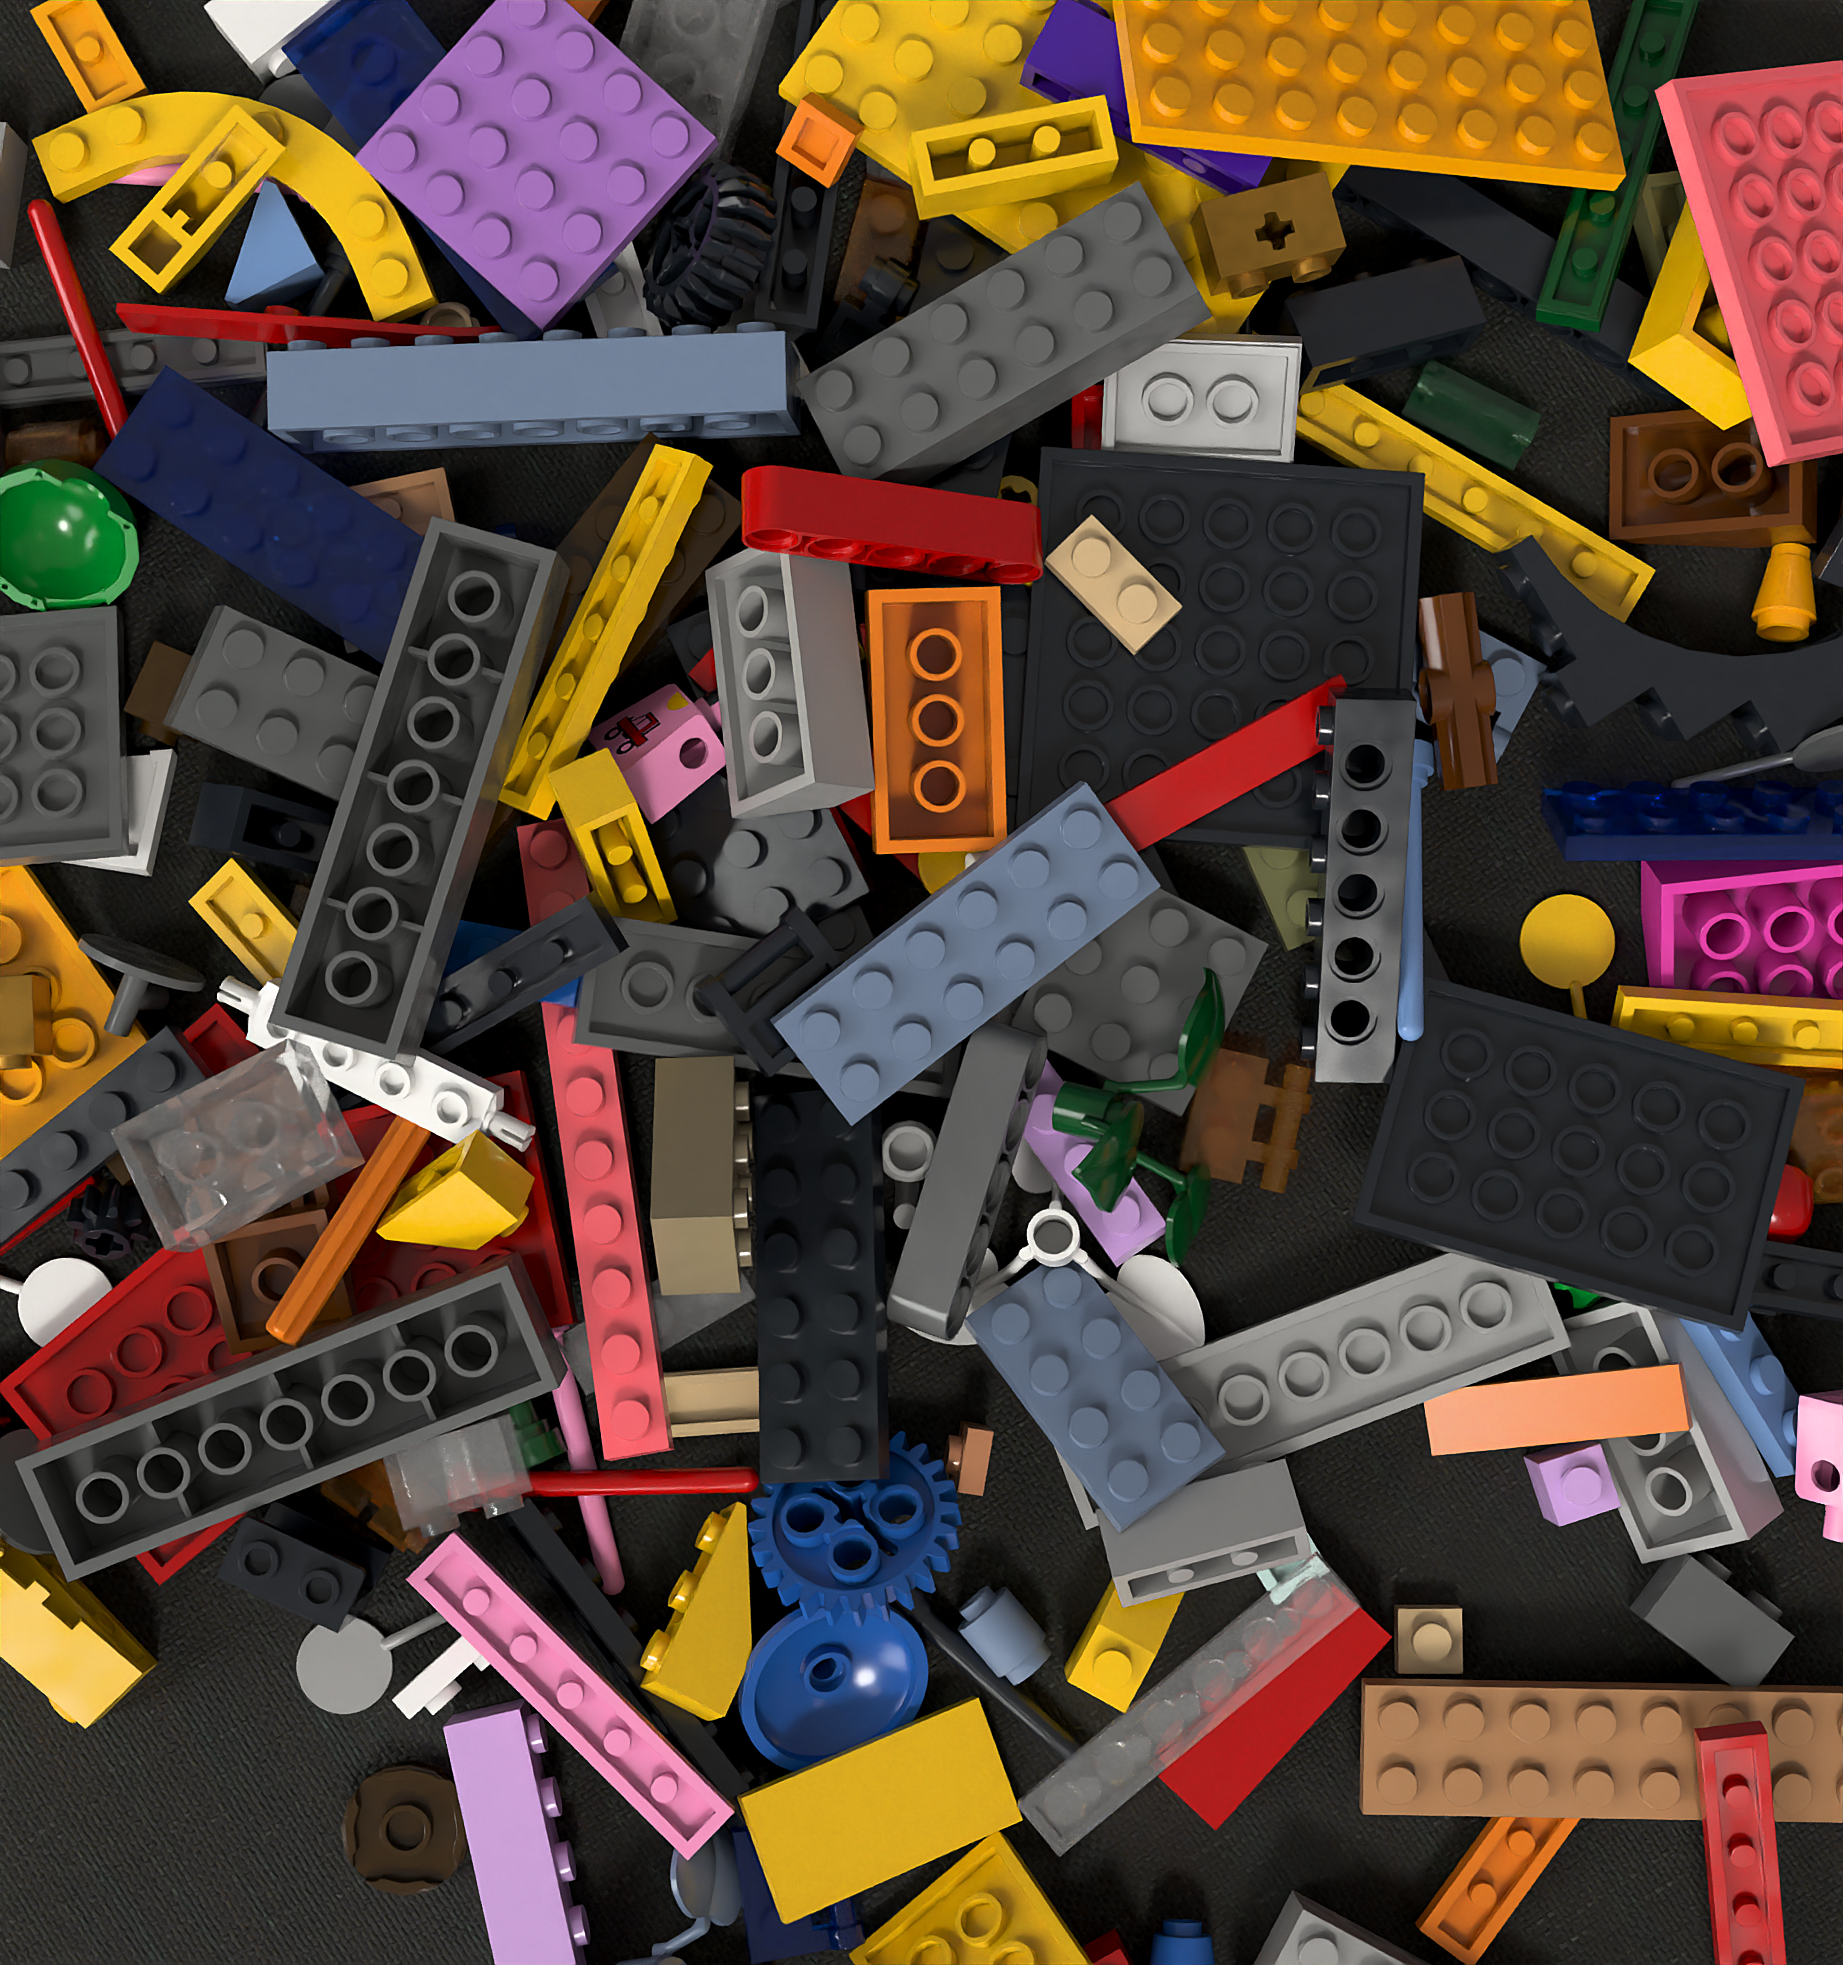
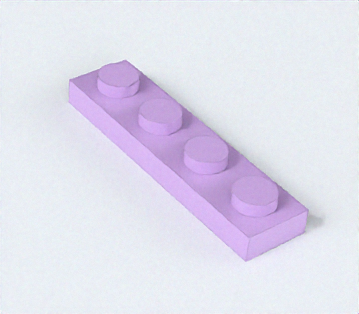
(1119, 1233)

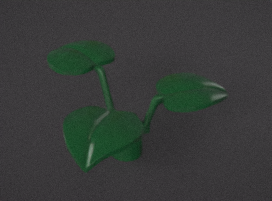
(1117, 1125)

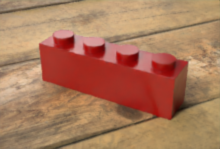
(1255, 1737)

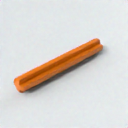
(347, 1231)

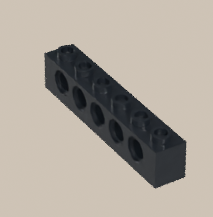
(1365, 1046)

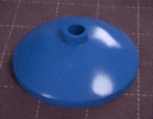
(862, 1690)

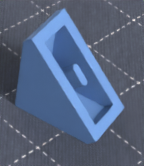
(274, 257)

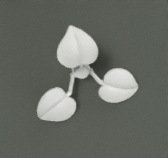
(1147, 1291)

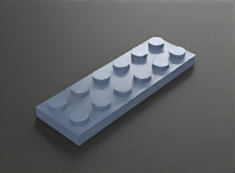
(965, 952)

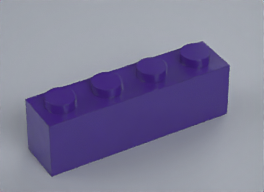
(1081, 59)

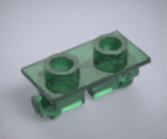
(1471, 415)

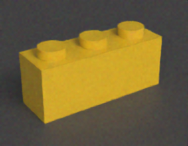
(1011, 157)
(612, 838)

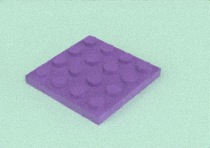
(537, 153)

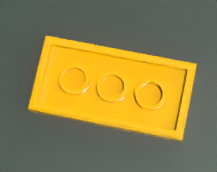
(879, 1809)

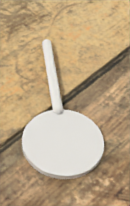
(57, 1295)

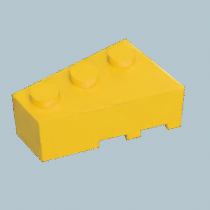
(65, 1638)

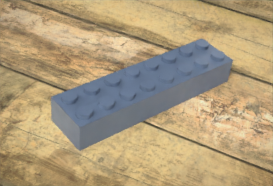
(535, 389)

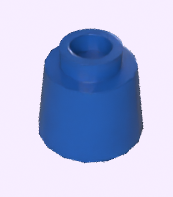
(1181, 1944)

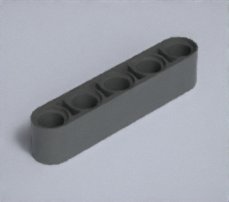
(967, 1179)

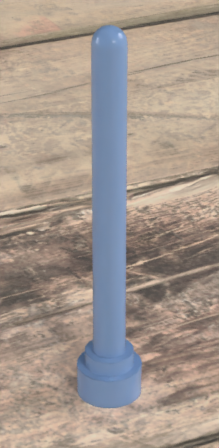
(1410, 994)

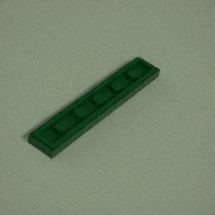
(1602, 220)

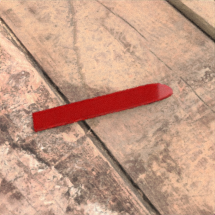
(280, 326)
(1221, 770)

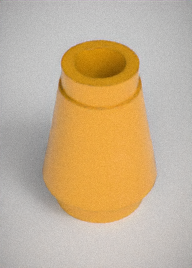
(1786, 595)

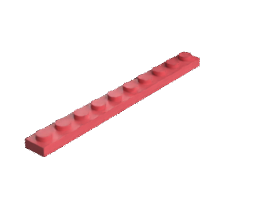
(599, 1187)

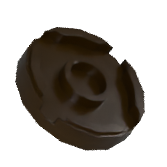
(405, 1828)

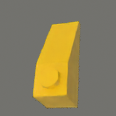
(198, 201)
(1119, 1646)

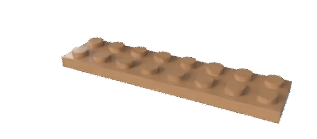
(1585, 1747)

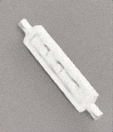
(428, 1094)

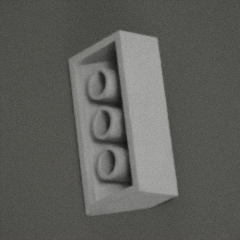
(788, 683)
(1680, 1486)

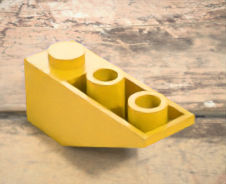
(709, 1634)

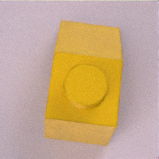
(460, 1198)

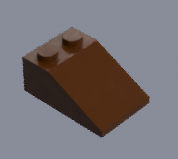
(1704, 486)

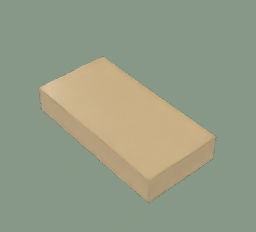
(713, 1400)

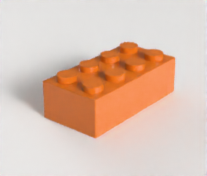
(936, 719)

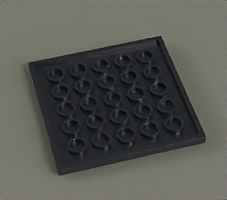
(1278, 591)

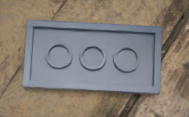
(1094, 1390)

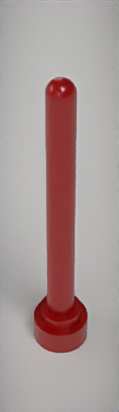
(78, 316)
(642, 1481)

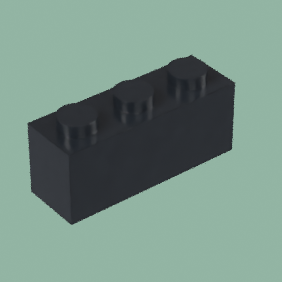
(1382, 322)

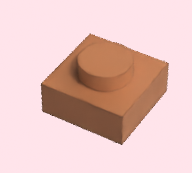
(968, 1457)

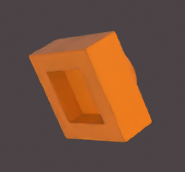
(820, 139)

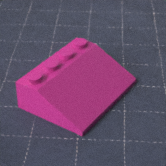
(1744, 926)

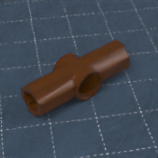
(1456, 691)

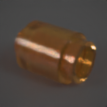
(62, 440)

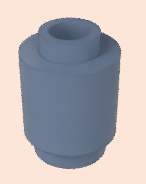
(1003, 1634)

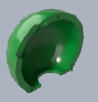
(64, 536)

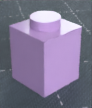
(1572, 1481)

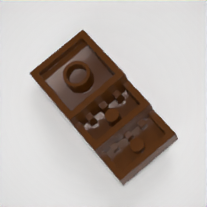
(260, 1261)

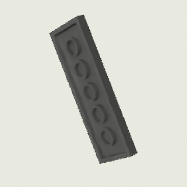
(649, 1005)

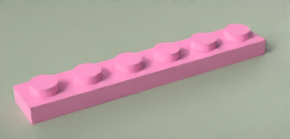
(571, 1694)

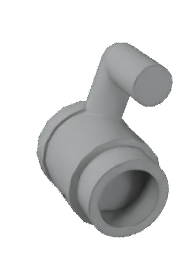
(906, 1159)

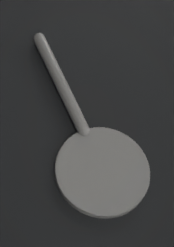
(354, 1666)

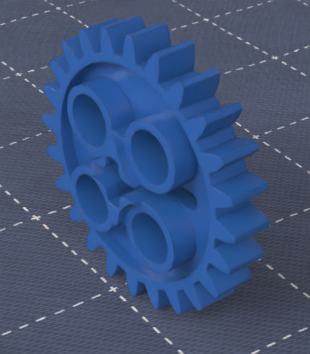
(814, 1562)

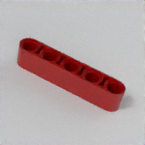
(890, 525)

